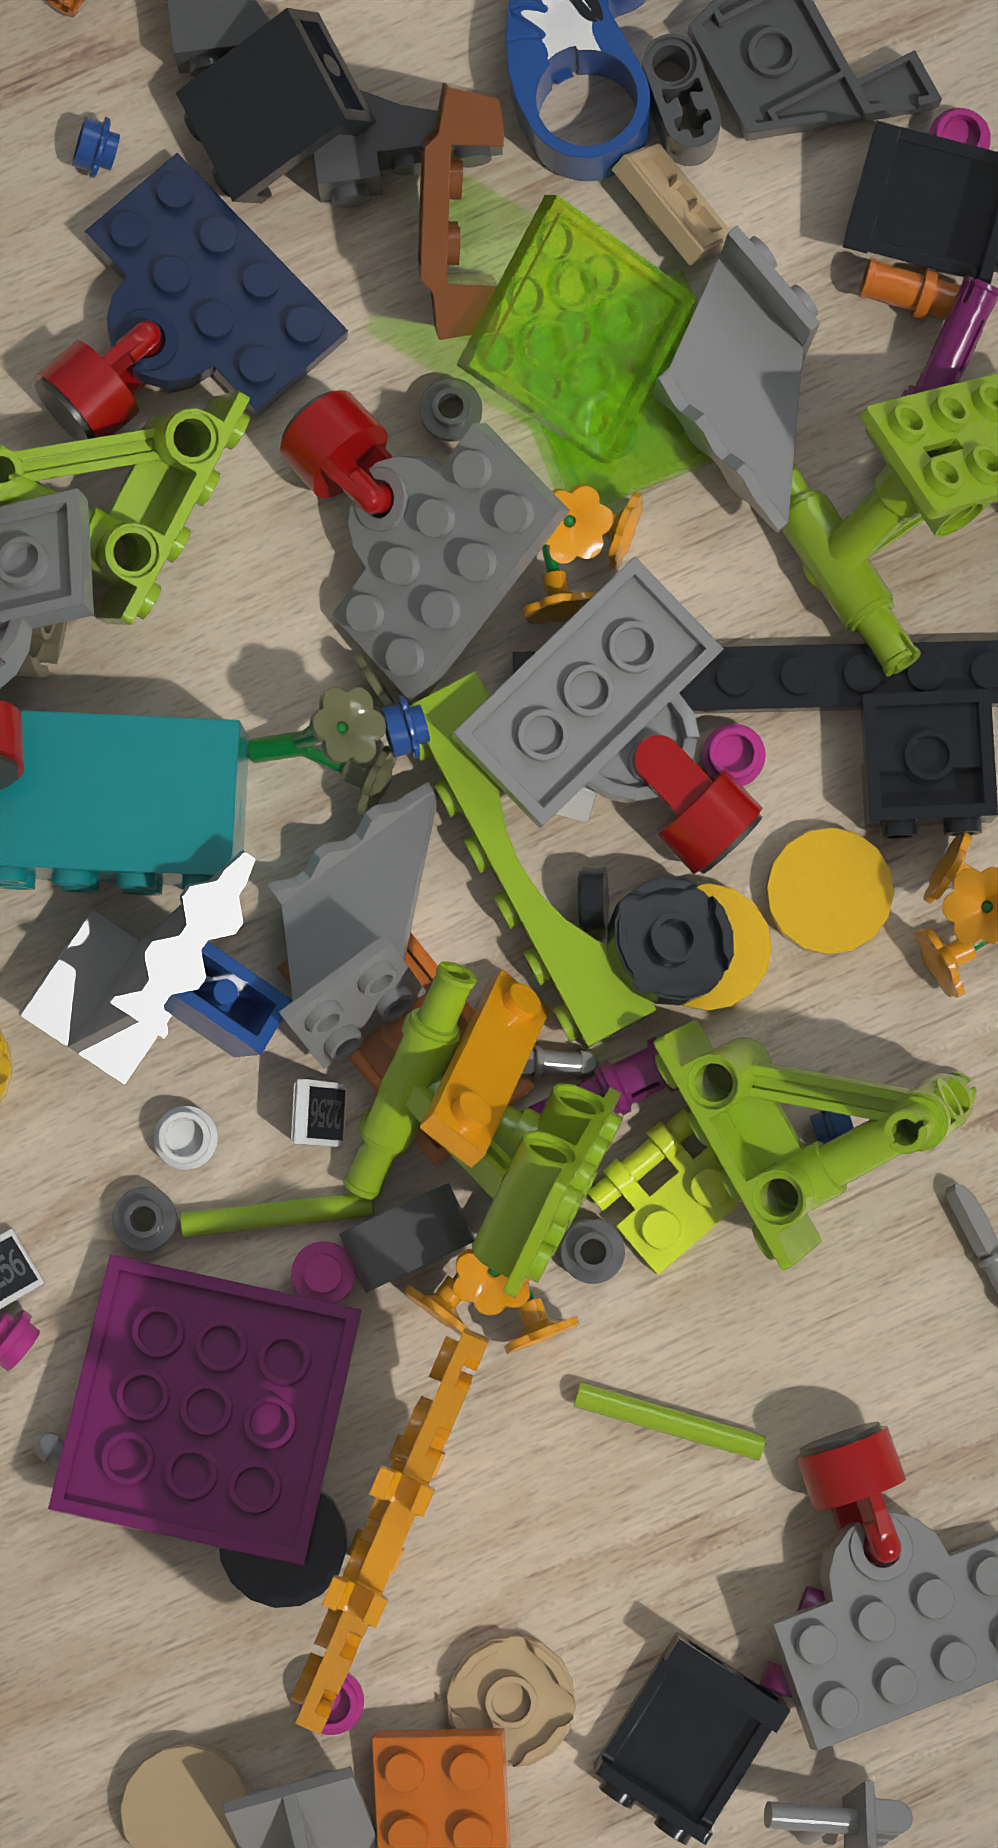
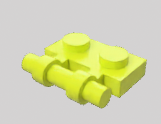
(680, 1209)

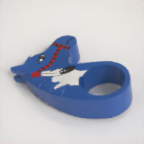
(565, 36)

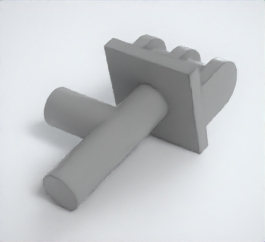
(862, 1819)

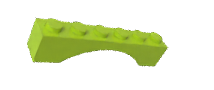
(579, 967)

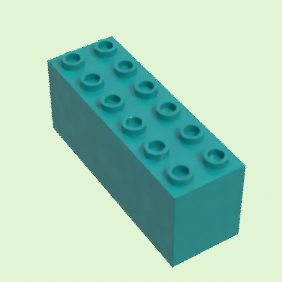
(123, 802)

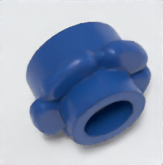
(95, 146)
(405, 728)
(830, 1125)

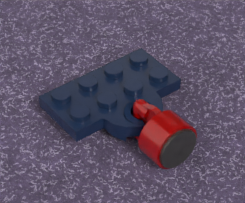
(191, 305)

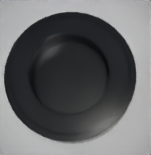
(593, 898)

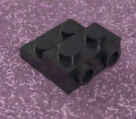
(928, 762)

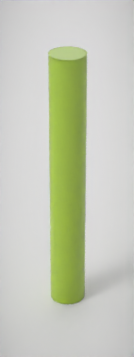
(274, 1214)
(669, 1421)

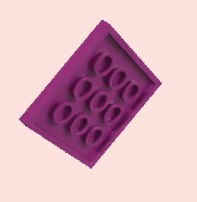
(206, 1410)

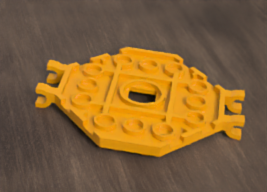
(375, 1552)

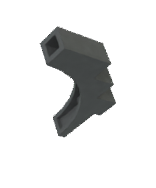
(347, 164)

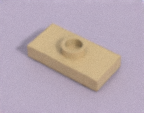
(672, 202)

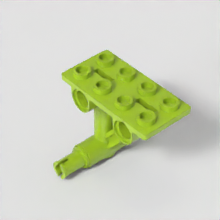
(937, 471)
(152, 500)
(761, 1146)
(535, 1163)

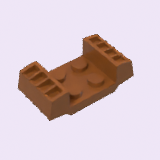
(468, 119)

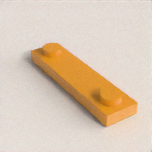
(485, 1068)

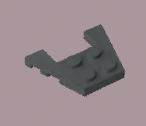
(789, 75)

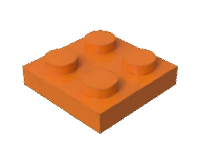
(441, 1788)

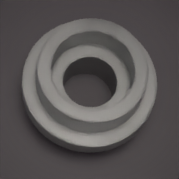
(450, 428)
(165, 1219)
(613, 1246)

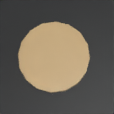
(514, 1687)
(180, 1798)

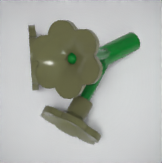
(348, 736)

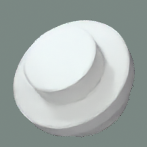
(186, 1137)

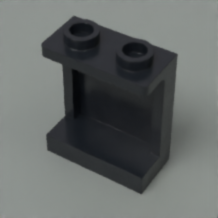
(272, 104)
(927, 202)
(688, 1740)

